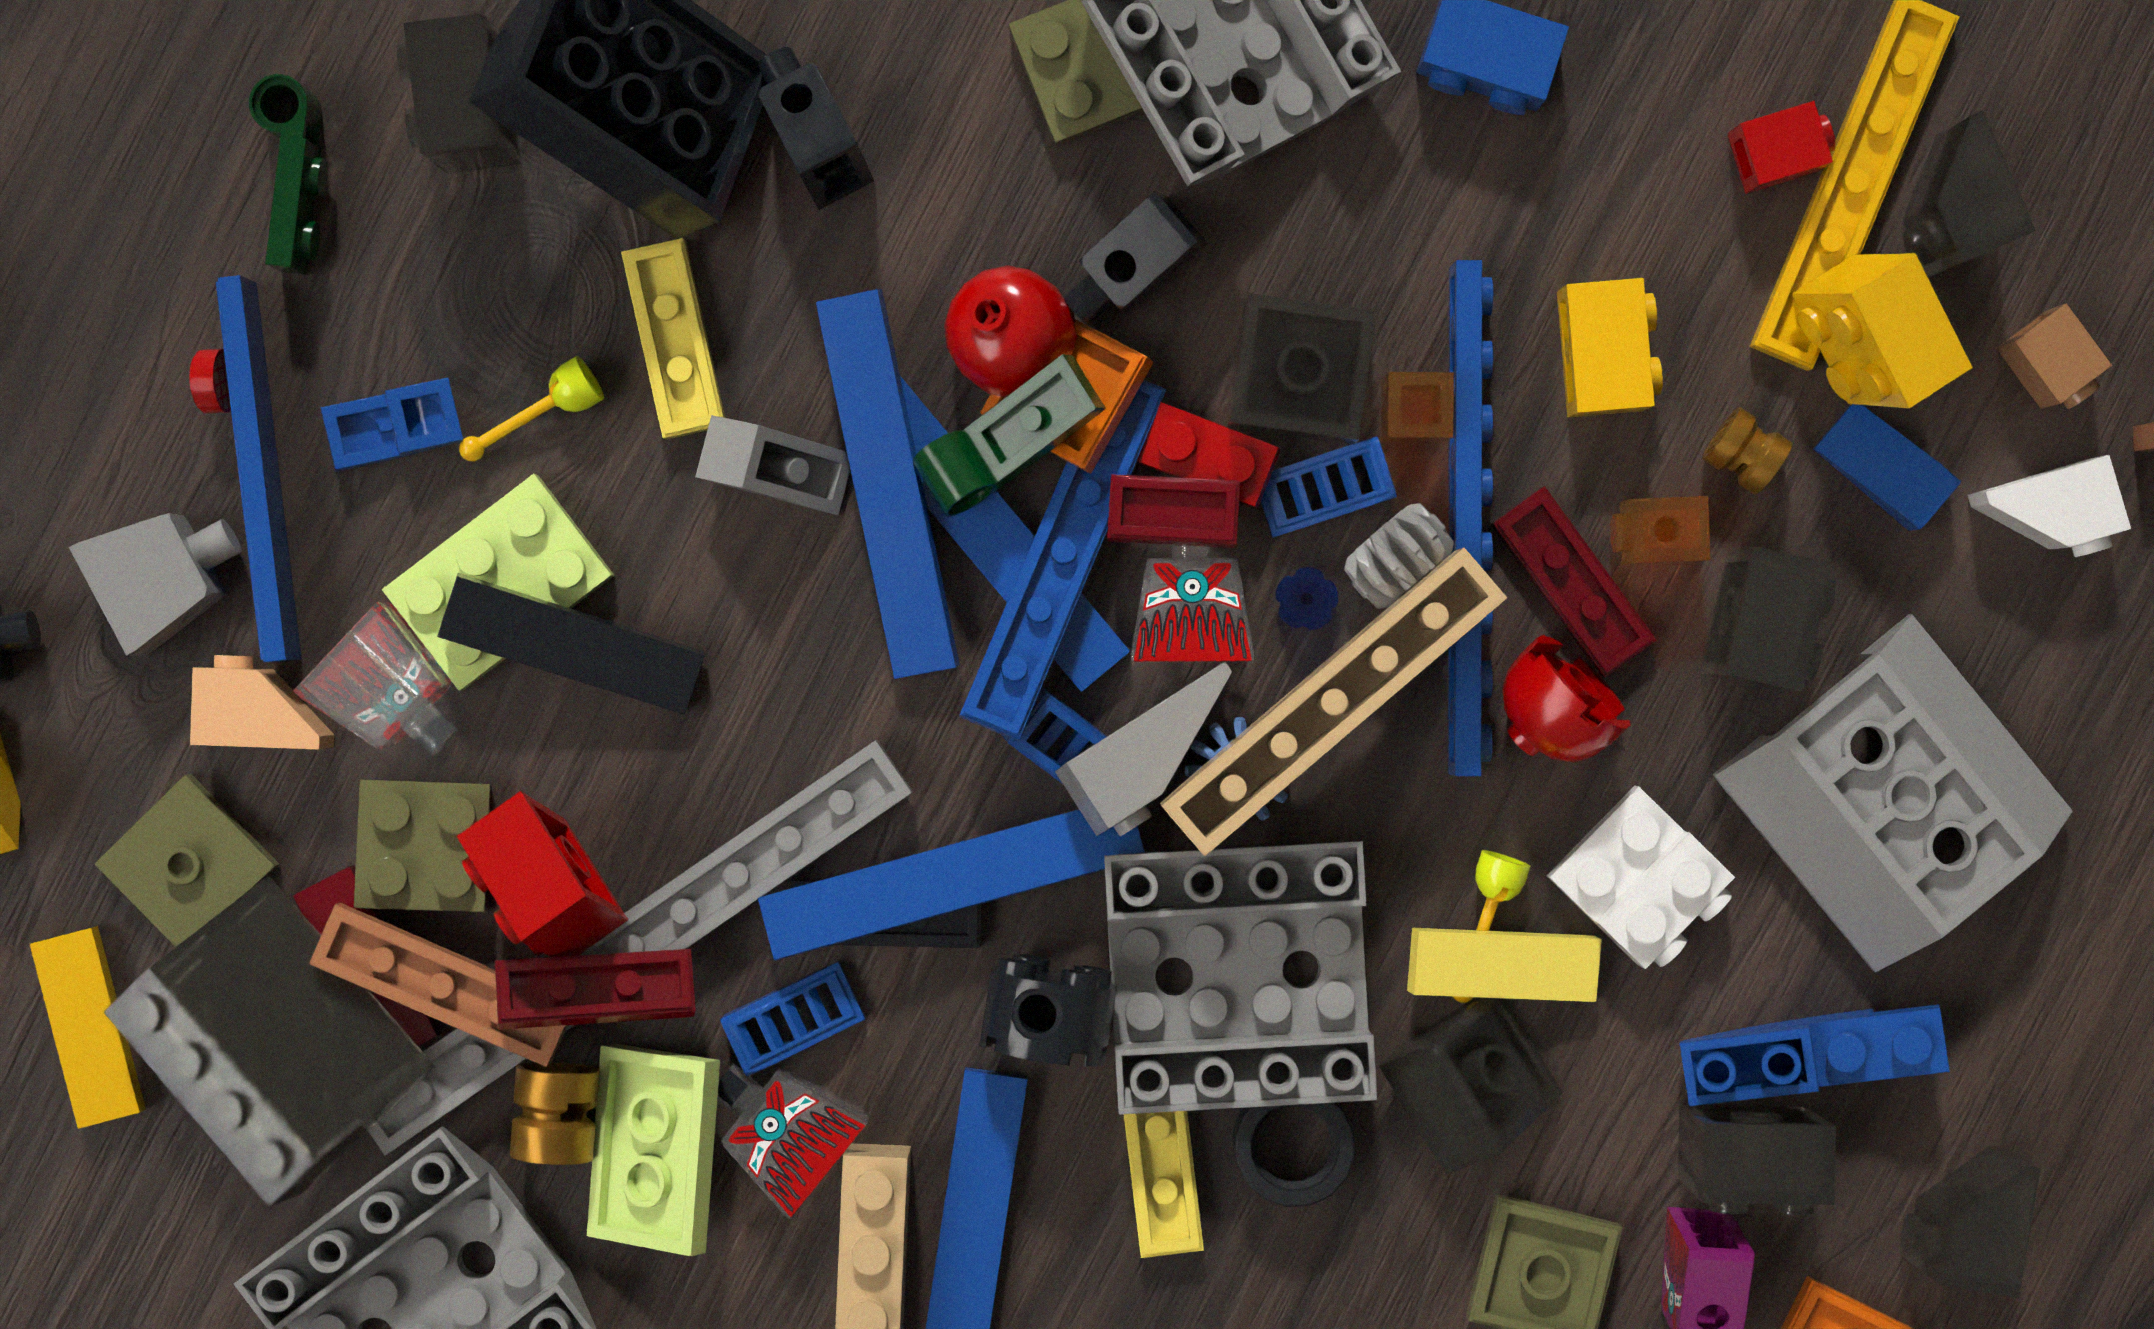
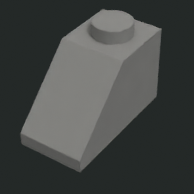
(774, 464)

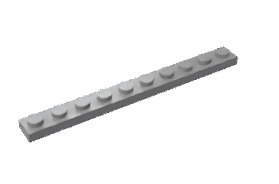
(678, 916)

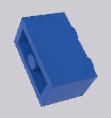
(1492, 53)

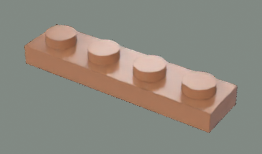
(425, 980)

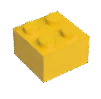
(1881, 330)

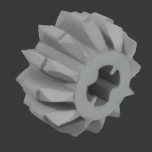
(1398, 555)

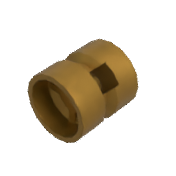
(554, 1113)

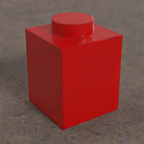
(1782, 146)

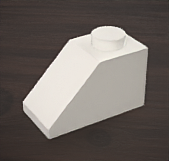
(2061, 506)

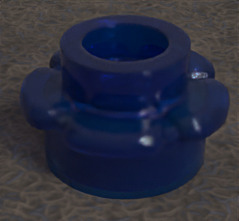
(1289, 595)

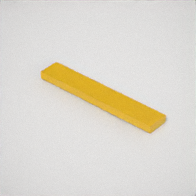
(1861, 169)

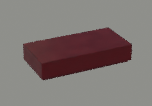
(1173, 511)

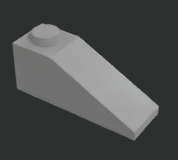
(1137, 761)

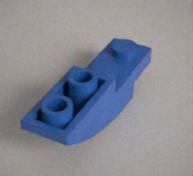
(1813, 1054)

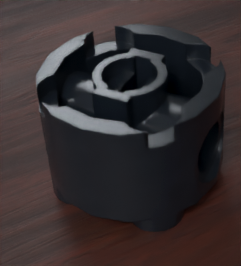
(1018, 1023)

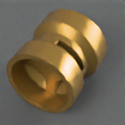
(1747, 450)

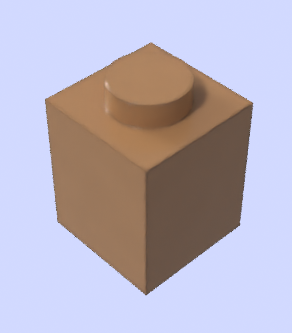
(2055, 358)

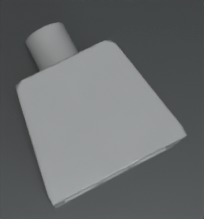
(155, 576)

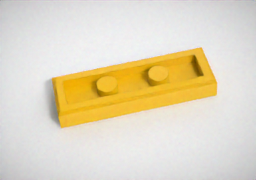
(89, 1045)

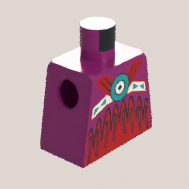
(1705, 1270)

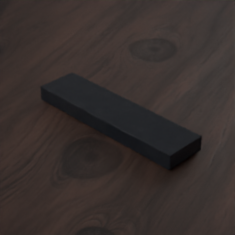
(571, 643)

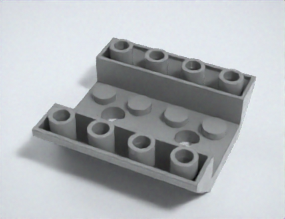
(1183, 53)
(1868, 830)
(1239, 1026)
(399, 1255)

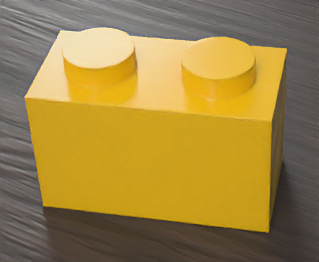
(1608, 347)

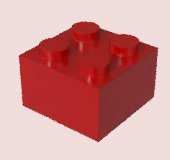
(539, 879)

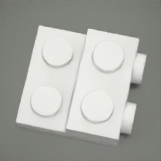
(1643, 879)

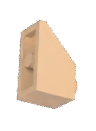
(251, 709)

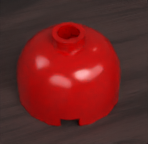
(1007, 328)
(1559, 705)

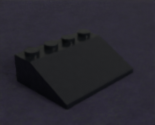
(631, 98)

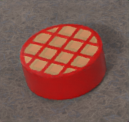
(209, 381)

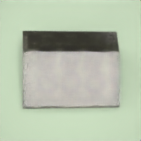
(267, 1047)

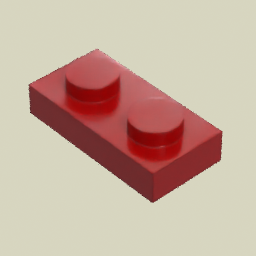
(1201, 449)

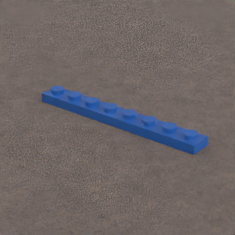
(1468, 492)

